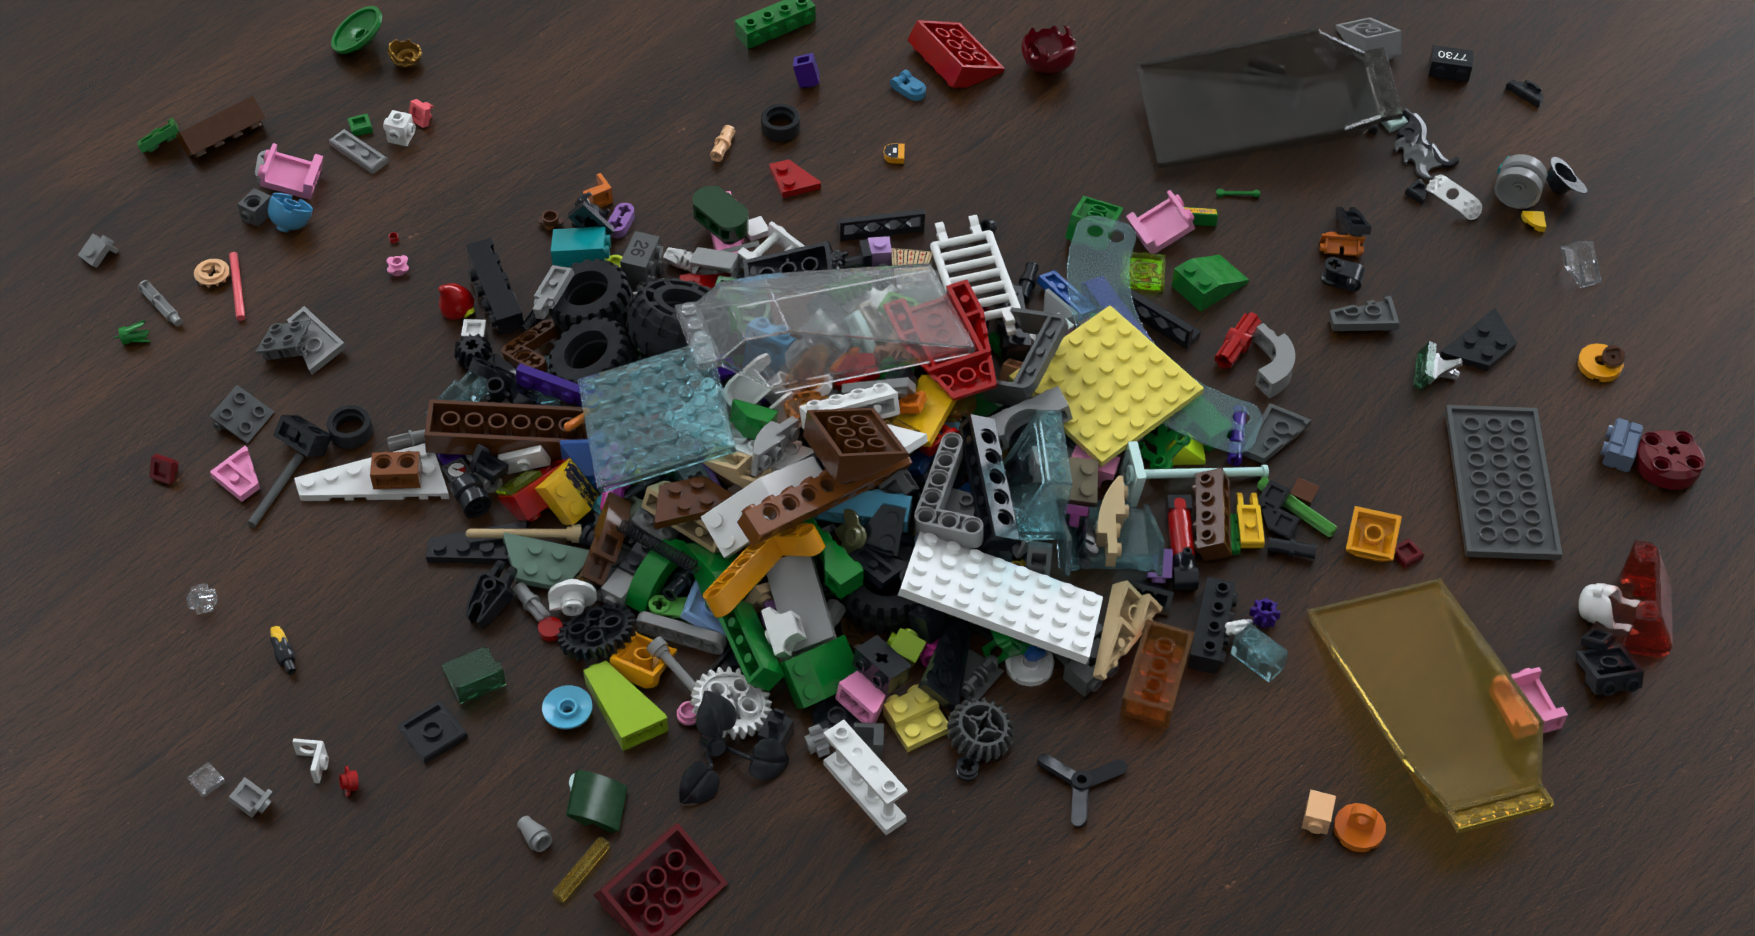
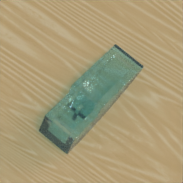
(469, 388)

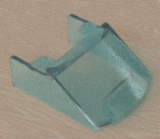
(1139, 539)

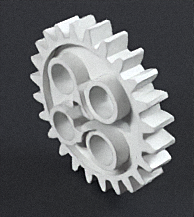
(750, 702)

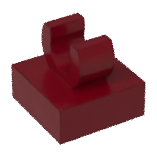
(163, 468)

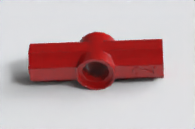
(1237, 340)

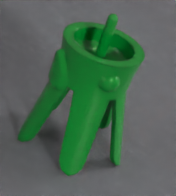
(128, 334)

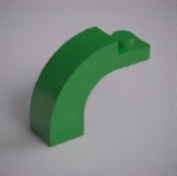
(651, 577)

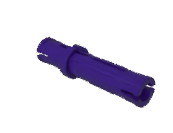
(1237, 436)

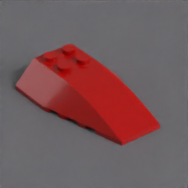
(973, 372)

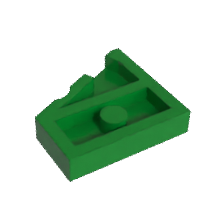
(158, 135)

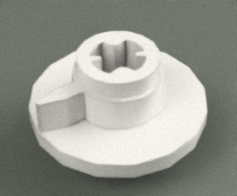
(571, 596)

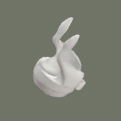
(1596, 605)

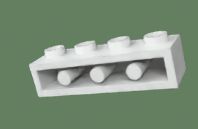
(879, 396)

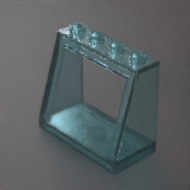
(1043, 505)

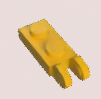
(1250, 522)

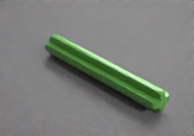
(1305, 512)

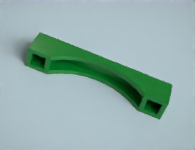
(840, 570)

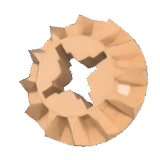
(206, 268)

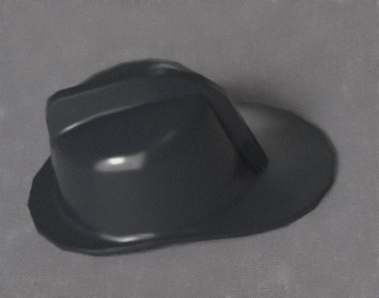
(1562, 177)

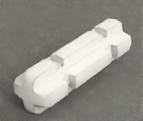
(1236, 626)

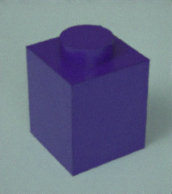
(806, 70)

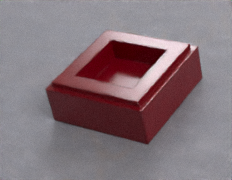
(1407, 553)

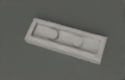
(358, 151)

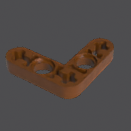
(522, 347)

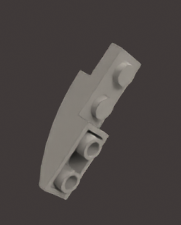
(771, 443)

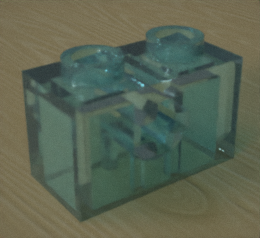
(1259, 652)

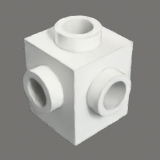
(399, 128)

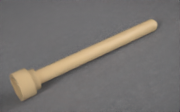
(571, 533)

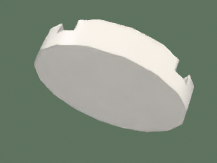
(1028, 672)

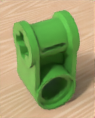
(668, 608)

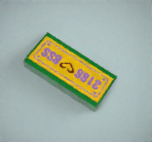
(1204, 216)

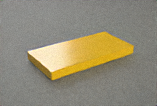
(934, 411)

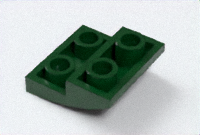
(596, 800)

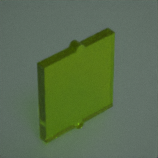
(518, 483)

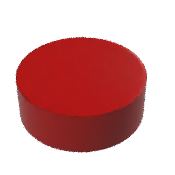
(549, 628)

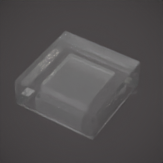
(206, 779)

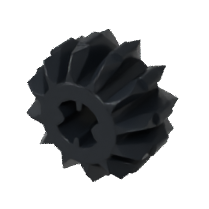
(472, 347)

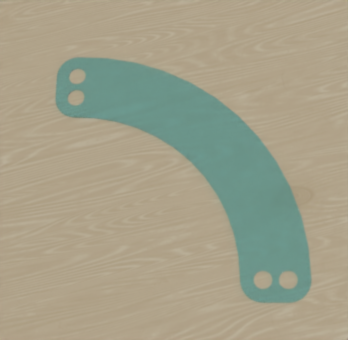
(1101, 278)

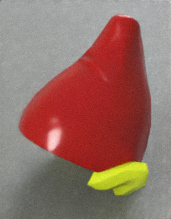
(455, 301)

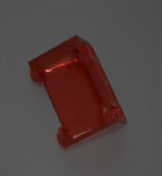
(1653, 624)

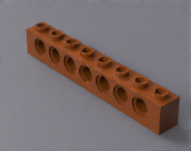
(759, 528)

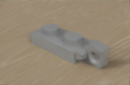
(551, 290)

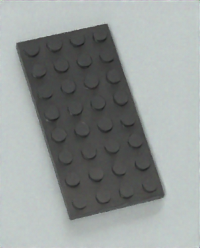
(1502, 483)

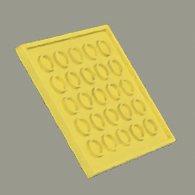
(1115, 384)

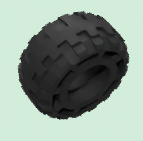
(653, 318)

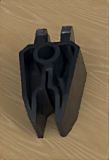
(490, 594)

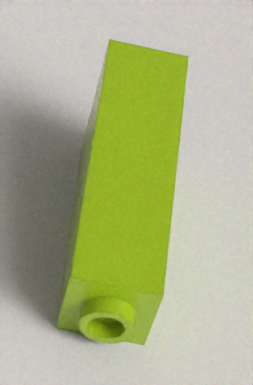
(624, 707)

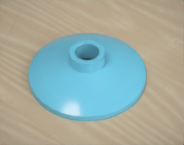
(564, 699)

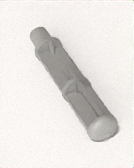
(160, 303)

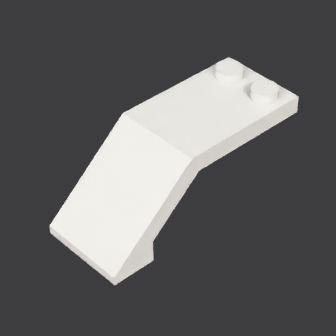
(723, 518)

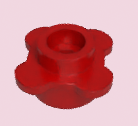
(348, 781)

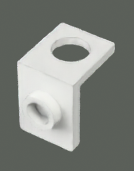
(320, 759)

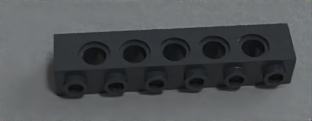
(989, 482)

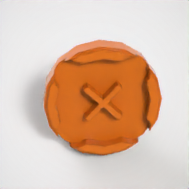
(1359, 827)

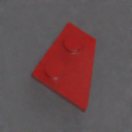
(792, 179)

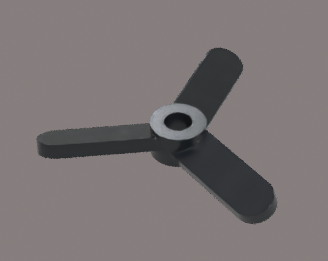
(1081, 791)

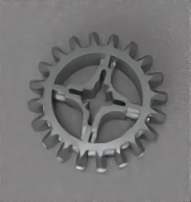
(994, 737)

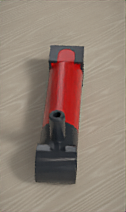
(1184, 569)

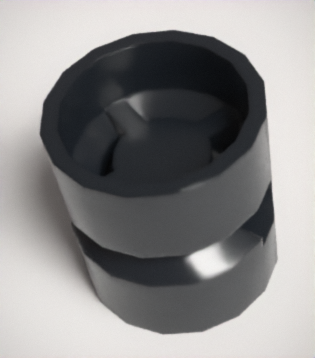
(471, 495)

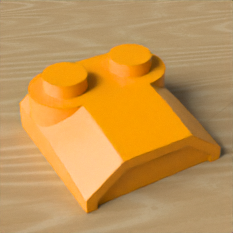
(1373, 534)
(638, 664)

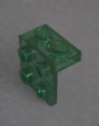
(474, 674)

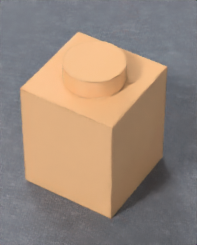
(1318, 812)

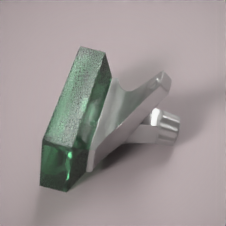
(1431, 366)

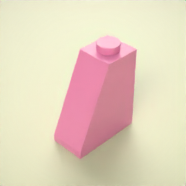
(861, 697)

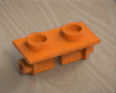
(1332, 242)

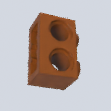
(396, 470)

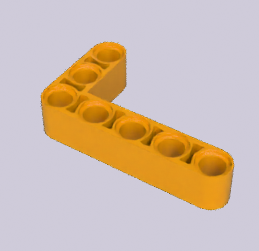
(755, 563)

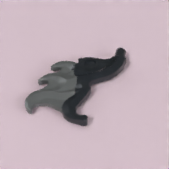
(1417, 149)

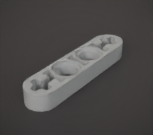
(681, 633)

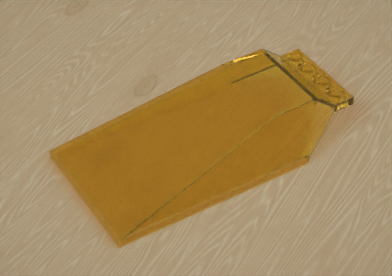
(1440, 702)

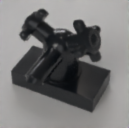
(589, 215)
(864, 259)

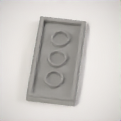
(799, 589)

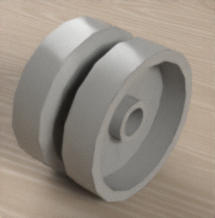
(1520, 181)

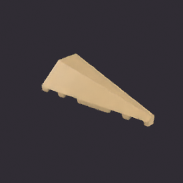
(1122, 625)

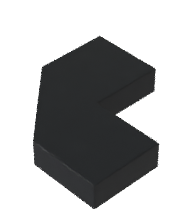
(1271, 503)

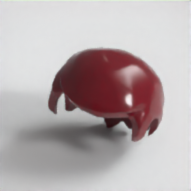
(1049, 50)

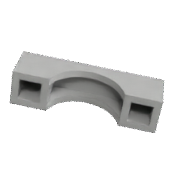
(1020, 414)

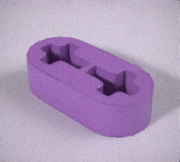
(624, 221)

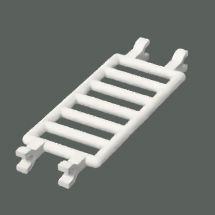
(996, 258)

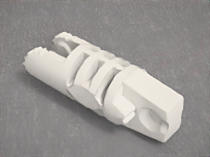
(680, 259)

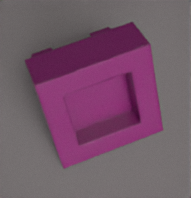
(1076, 513)

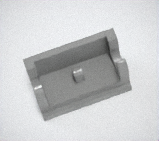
(716, 261)

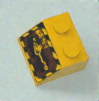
(568, 493)

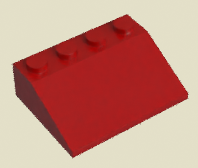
(953, 53)

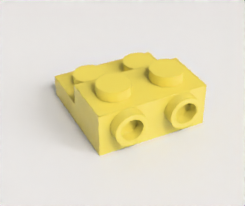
(915, 718)

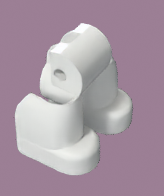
(752, 392)

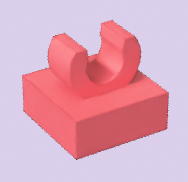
(420, 112)

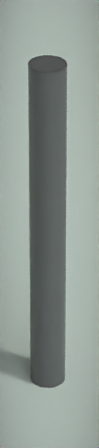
(275, 490)

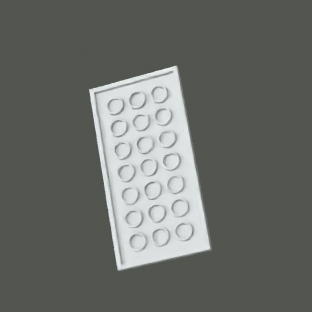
(1002, 596)

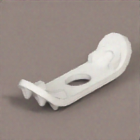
(1465, 203)

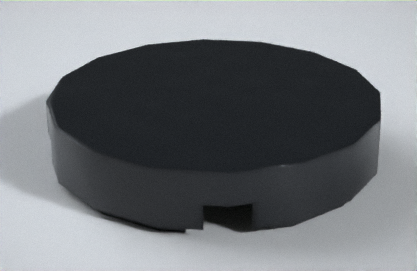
(831, 712)

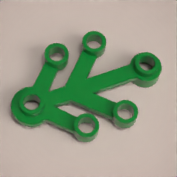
(1164, 458)

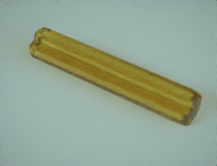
(581, 869)

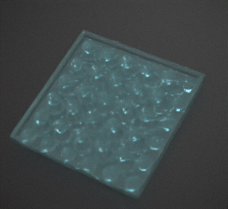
(654, 418)

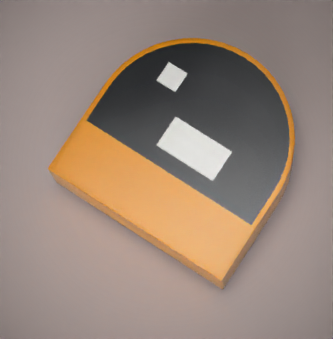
(894, 153)

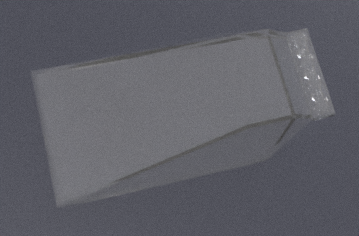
(824, 325)

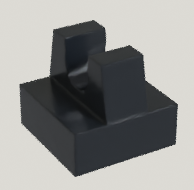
(1017, 470)

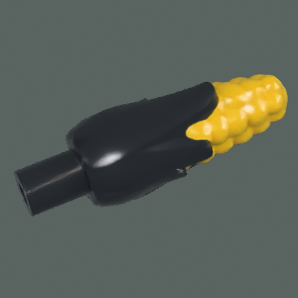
(283, 651)

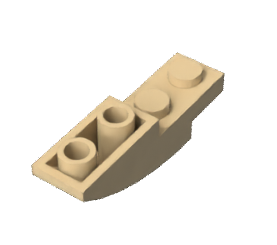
(1111, 520)

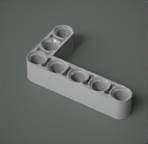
(930, 510)

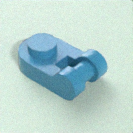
(913, 90)

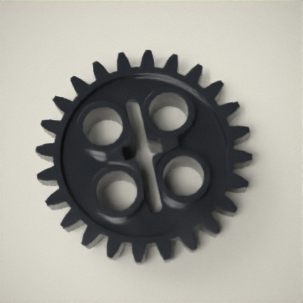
(597, 632)

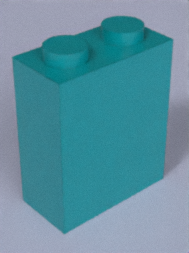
(579, 244)

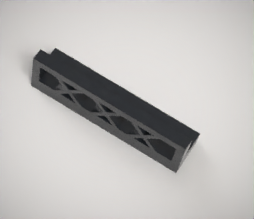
(881, 225)
(1164, 321)

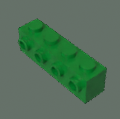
(774, 21)
(751, 647)

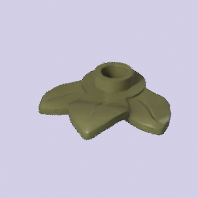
(851, 532)

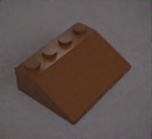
(852, 442)

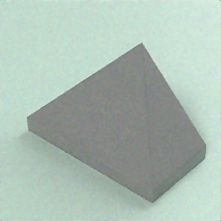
(1054, 304)

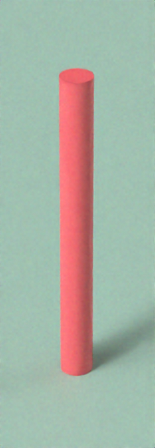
(237, 287)

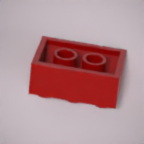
(527, 502)

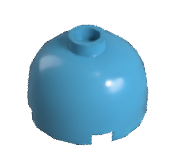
(288, 213)

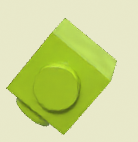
(907, 644)

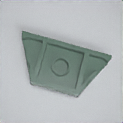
(543, 562)

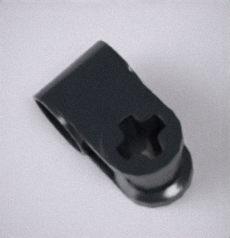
(1344, 275)

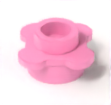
(397, 265)

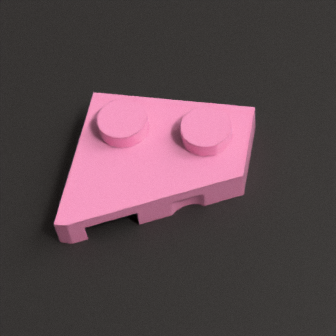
(237, 475)

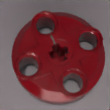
(1669, 459)

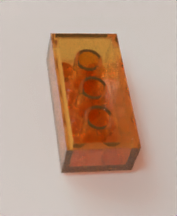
(1157, 673)

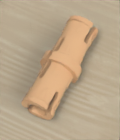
(722, 143)

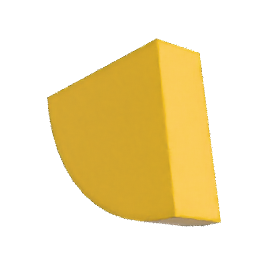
(1535, 219)

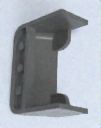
(1050, 332)

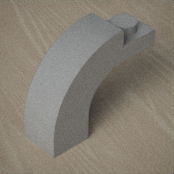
(1277, 374)

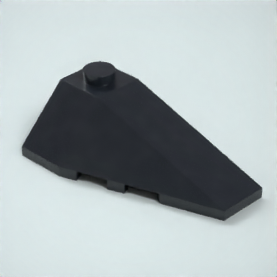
(805, 258)

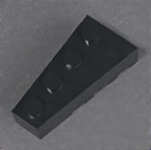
(493, 287)

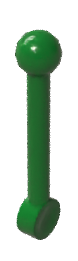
(1220, 193)

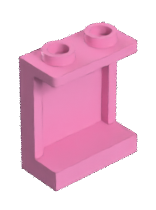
(290, 173)
(1162, 224)
(1530, 684)

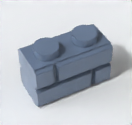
(1622, 444)

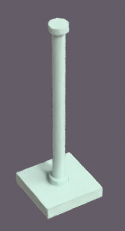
(1135, 474)

